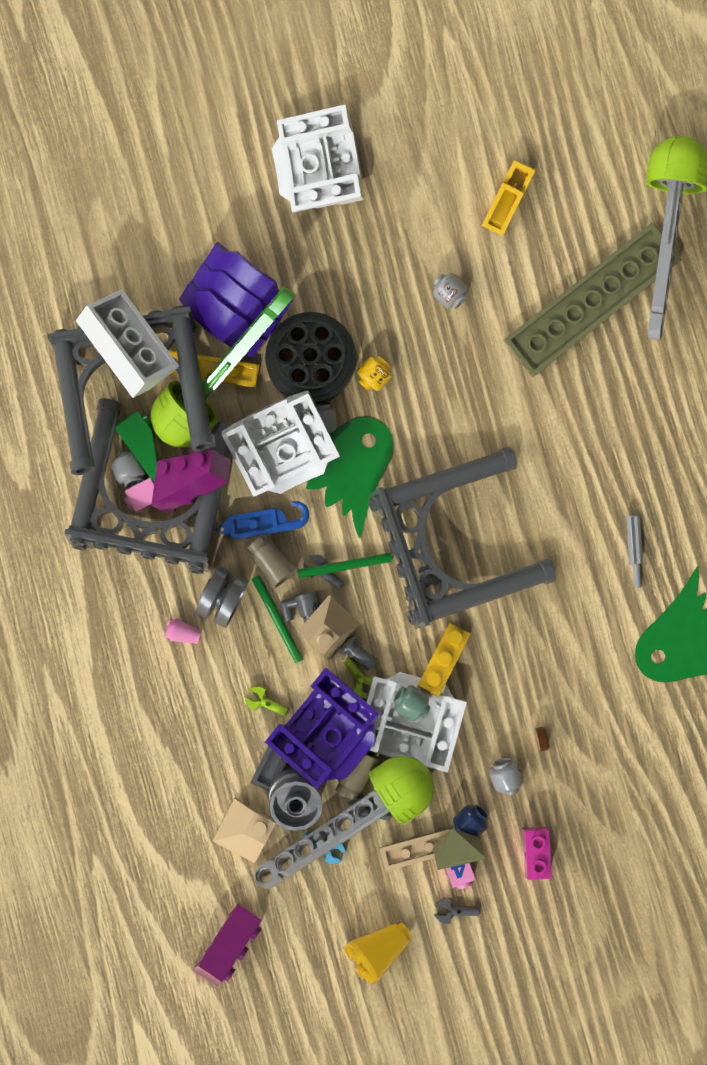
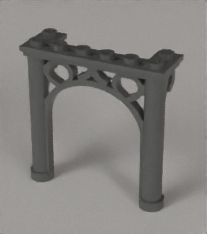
(67, 350)
(82, 537)
(422, 612)

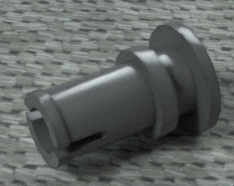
(357, 652)

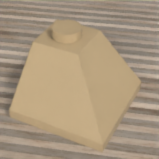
(329, 627)
(244, 830)

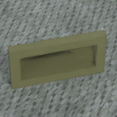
(458, 849)

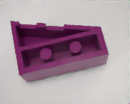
(187, 477)
(228, 945)

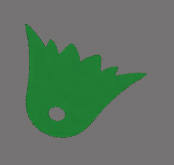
(357, 469)
(680, 635)

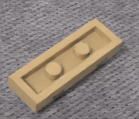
(411, 850)

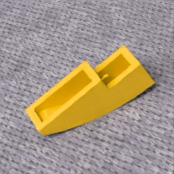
(508, 197)

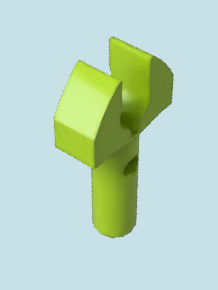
(358, 676)
(265, 702)

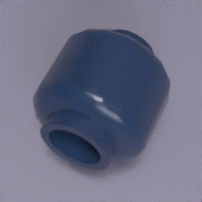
(471, 820)

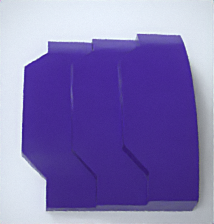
(230, 296)
(326, 732)

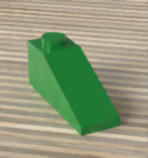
(140, 440)

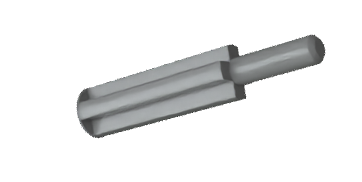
(635, 546)

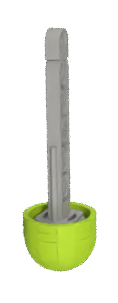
(678, 168)
(401, 788)

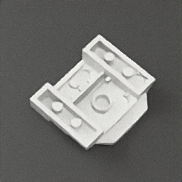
(318, 159)
(281, 444)
(427, 738)

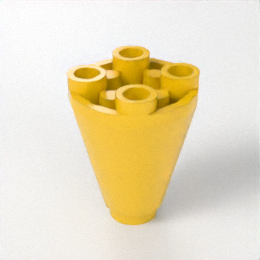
(377, 950)

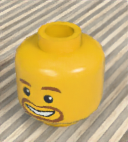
(374, 373)

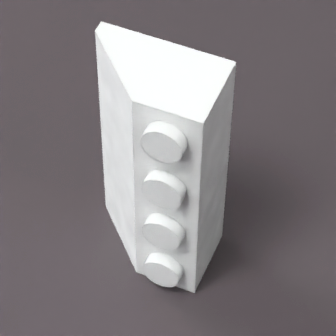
(126, 342)

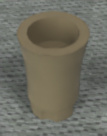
(271, 561)
(358, 777)

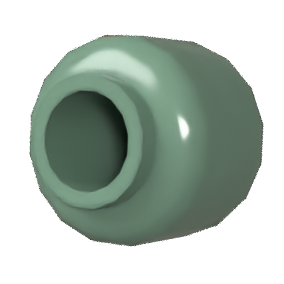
(411, 703)

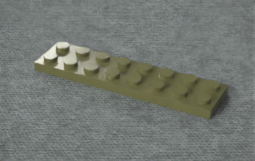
(588, 302)

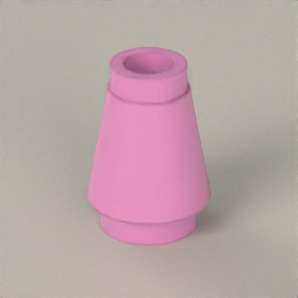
(181, 632)

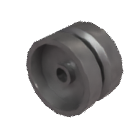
(224, 598)
(294, 801)

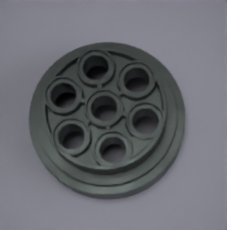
(340, 370)

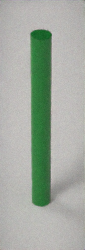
(344, 565)
(277, 619)

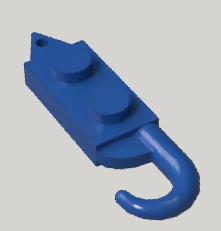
(262, 522)

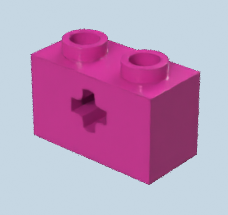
(537, 853)

